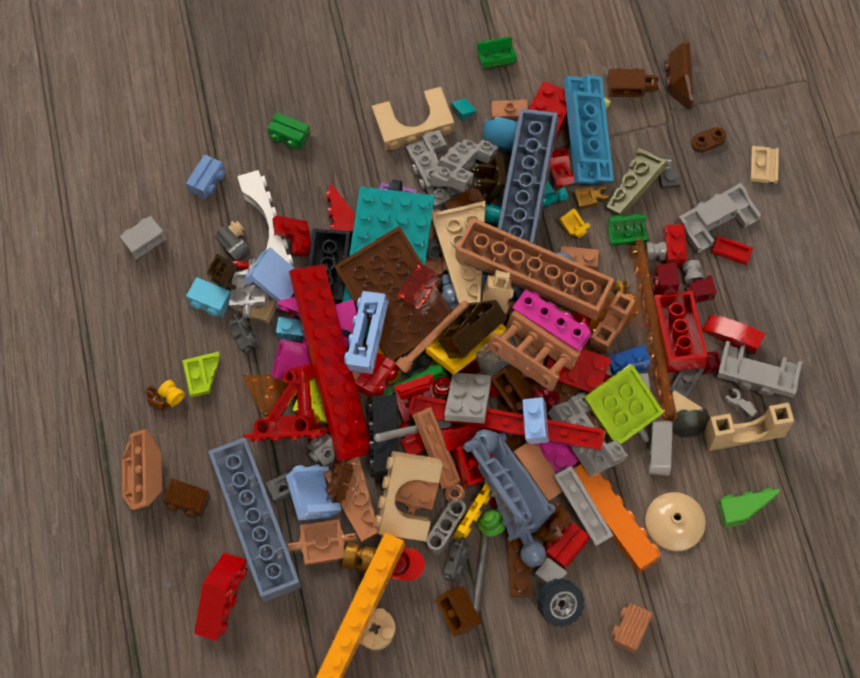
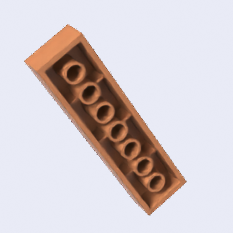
(534, 268)

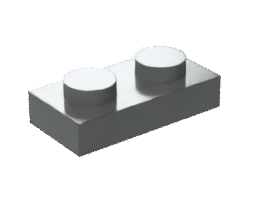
(686, 381)

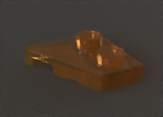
(264, 390)

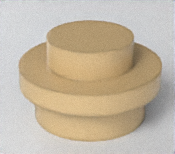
(237, 229)

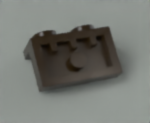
(221, 272)

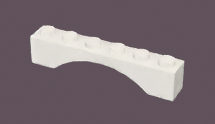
(253, 191)

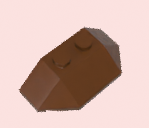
(680, 74)

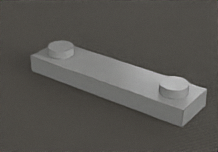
(583, 505)

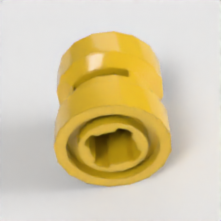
(171, 392)

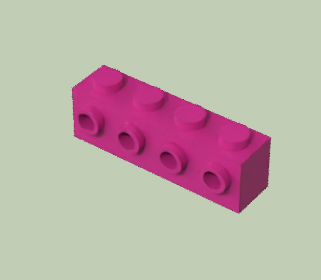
(552, 320)

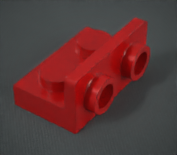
(457, 435)

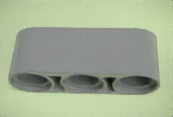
(660, 448)
(447, 517)

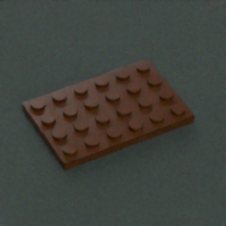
(385, 269)

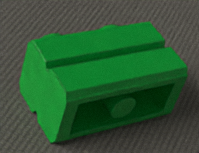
(288, 131)

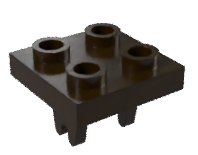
(492, 178)

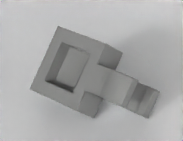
(743, 408)

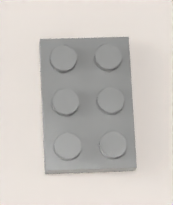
(468, 398)

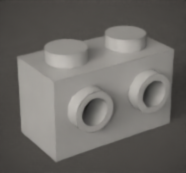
(142, 237)

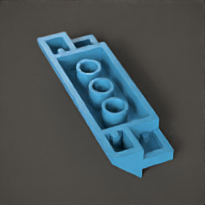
(588, 130)

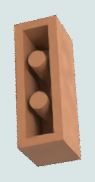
(539, 469)

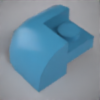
(500, 133)

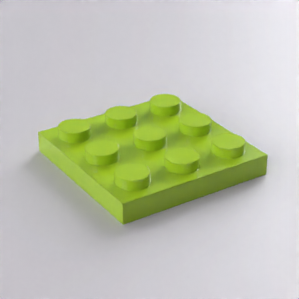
(623, 404)

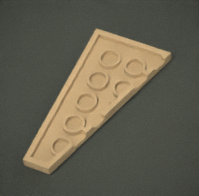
(449, 230)

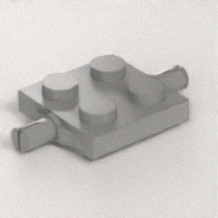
(246, 295)

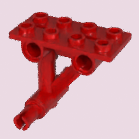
(291, 426)

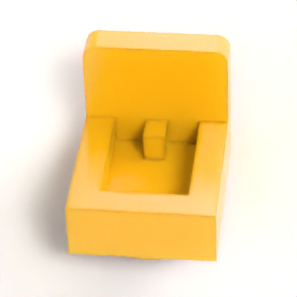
(573, 224)

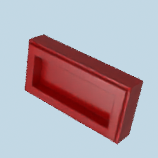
(732, 250)

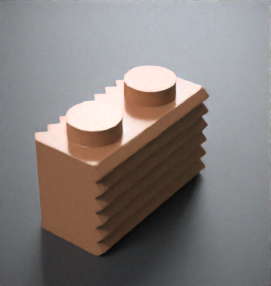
(632, 627)

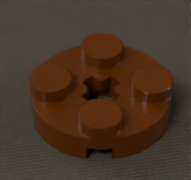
(551, 529)

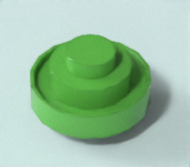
(491, 523)

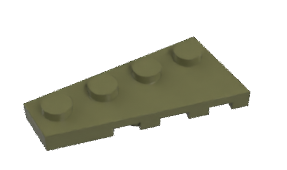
(640, 176)

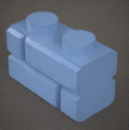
(205, 177)

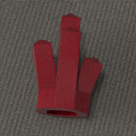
(550, 398)

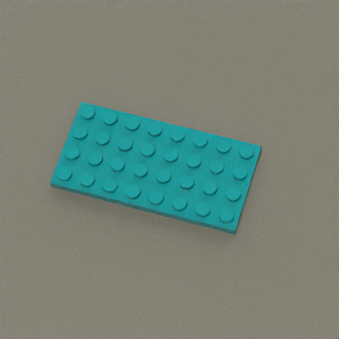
(383, 211)

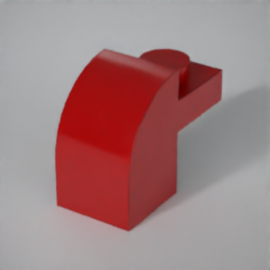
(560, 168)

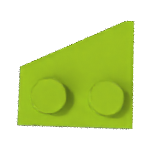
(201, 373)

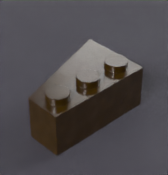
(471, 328)

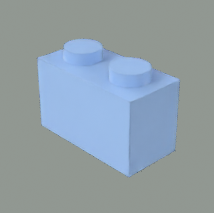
(535, 420)

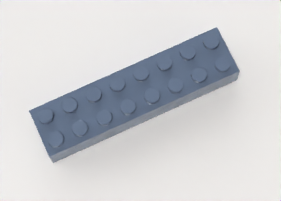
(528, 174)
(254, 520)

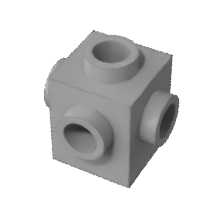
(322, 449)

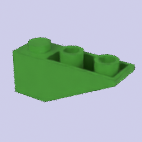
(740, 509)

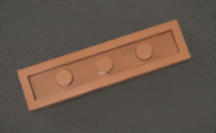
(435, 446)

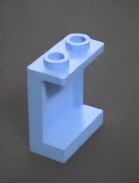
(271, 275)
(308, 493)

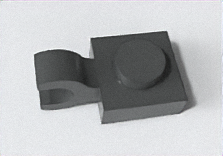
(670, 176)

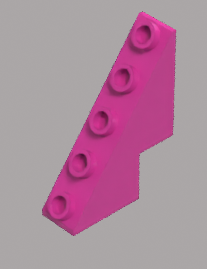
(345, 311)
(293, 354)

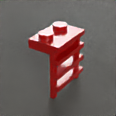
(421, 386)

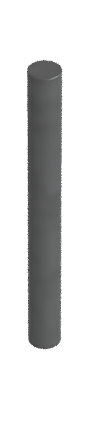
(480, 572)

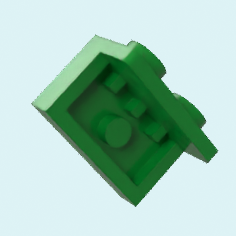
(496, 52)
(626, 229)

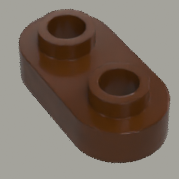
(710, 139)

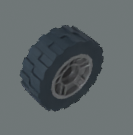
(562, 613)

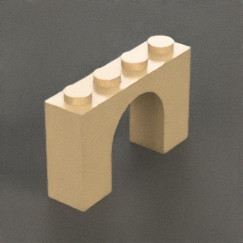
(397, 135)
(774, 424)
(404, 468)

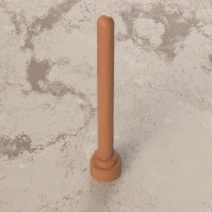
(405, 362)

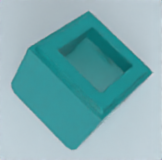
(463, 109)

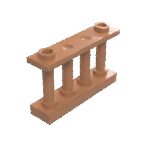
(539, 338)

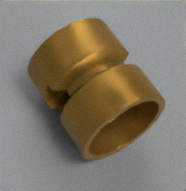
(353, 553)

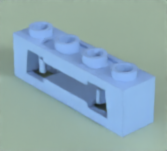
(358, 358)

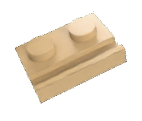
(764, 164)

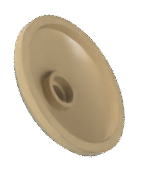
(667, 531)

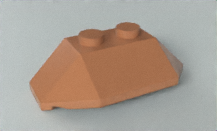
(141, 470)

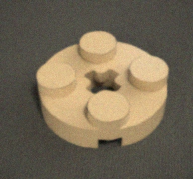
(385, 633)

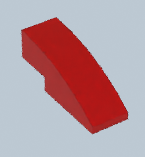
(734, 332)

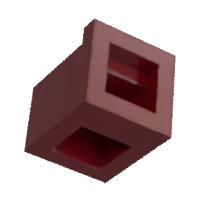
(703, 289)

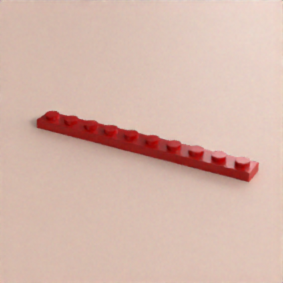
(514, 424)

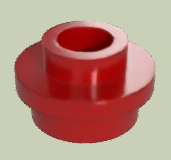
(442, 381)

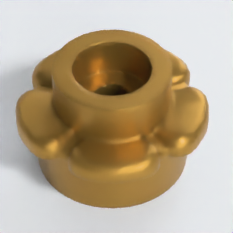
(620, 286)

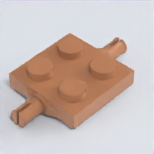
(417, 495)
(322, 542)

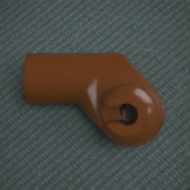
(154, 399)

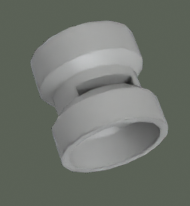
(656, 251)
(692, 271)

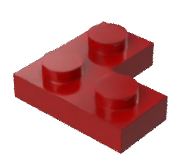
(297, 231)

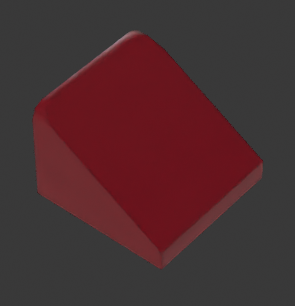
(713, 363)

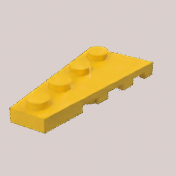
(473, 513)

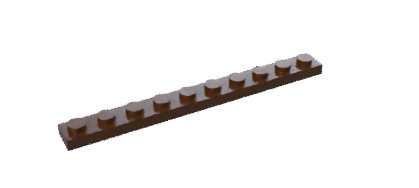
(518, 571)

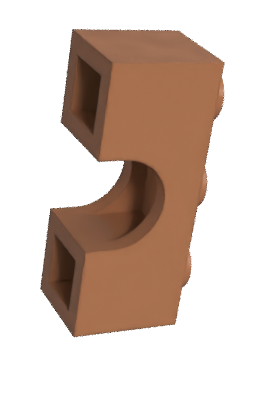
(612, 324)

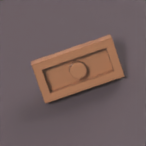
(583, 256)

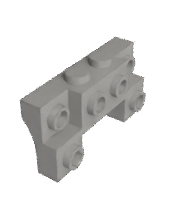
(458, 161)
(426, 162)
(715, 212)
(757, 375)
(594, 461)

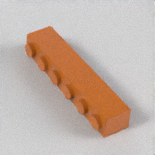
(627, 534)

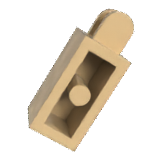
(498, 288)

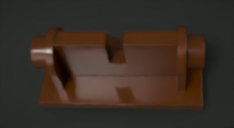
(335, 488)

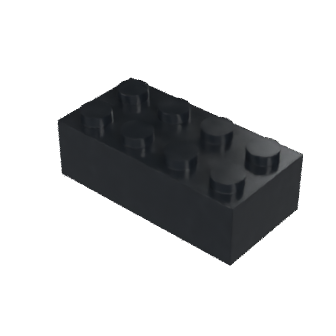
(330, 248)
(383, 418)

